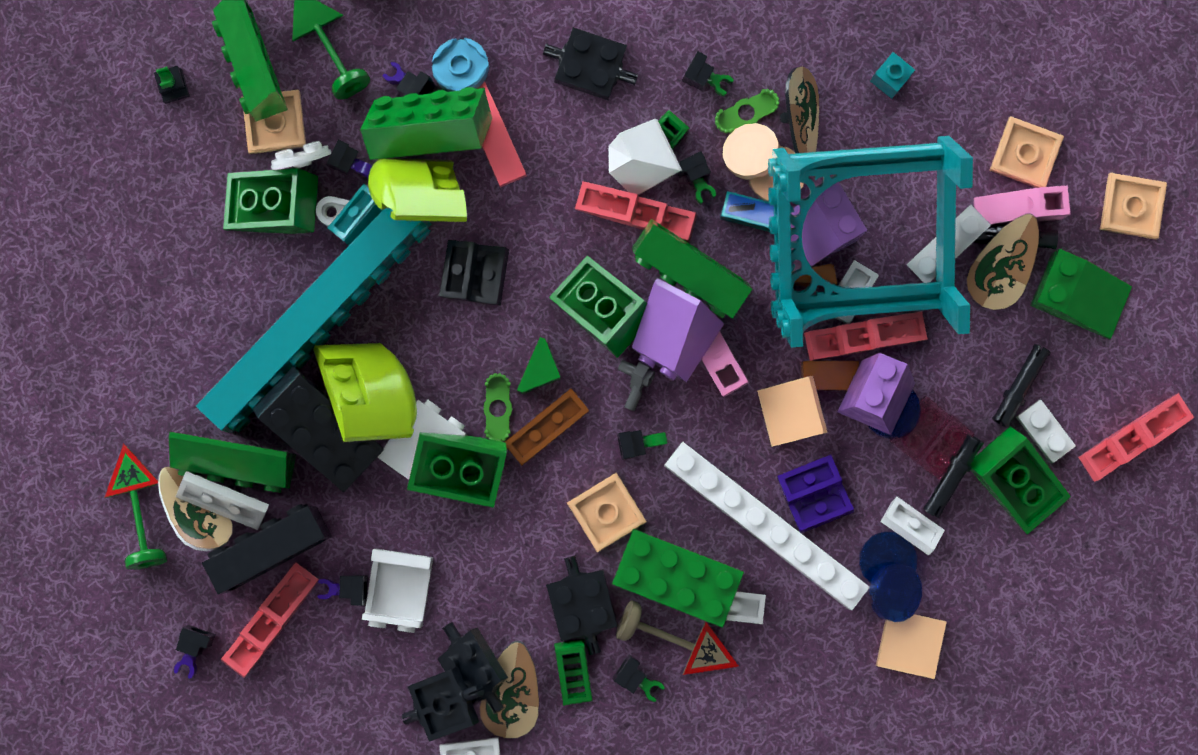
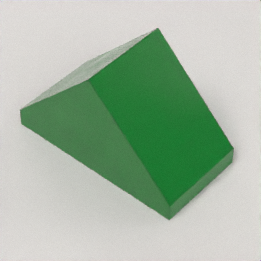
(540, 369)

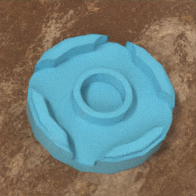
(460, 65)

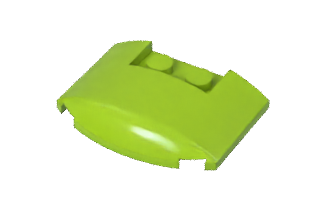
(417, 189)
(367, 391)

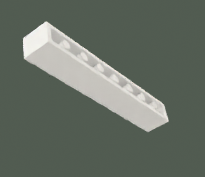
(766, 526)

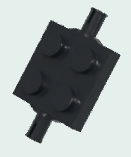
(590, 63)
(582, 605)
(475, 664)
(443, 704)

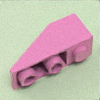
(1042, 202)
(724, 367)

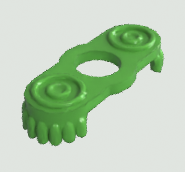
(763, 105)
(497, 389)

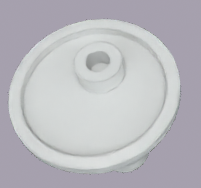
(300, 159)

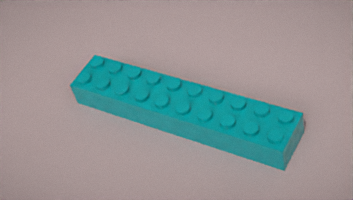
(311, 319)

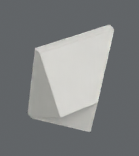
(642, 157)

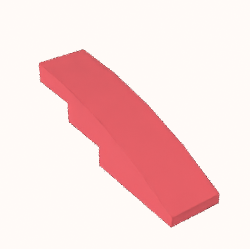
(500, 149)
(633, 210)
(865, 336)
(1136, 437)
(269, 620)

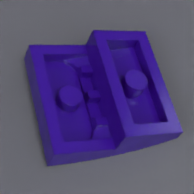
(815, 494)

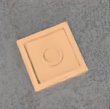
(277, 131)
(1026, 153)
(1133, 206)
(792, 411)
(606, 512)
(912, 645)

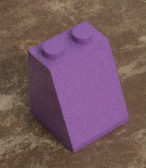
(829, 225)
(675, 331)
(878, 392)

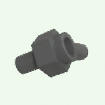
(641, 376)

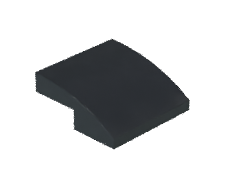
(474, 272)

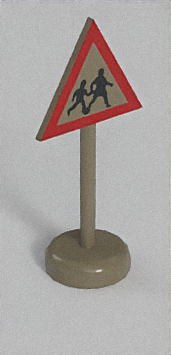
(706, 653)

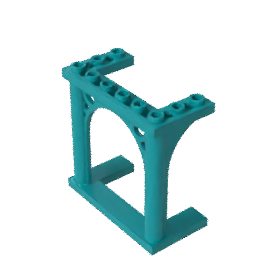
(801, 309)

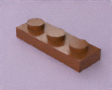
(546, 427)

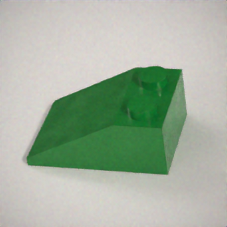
(271, 201)
(1081, 293)
(601, 305)
(458, 467)
(1019, 479)

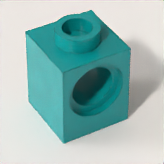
(892, 75)

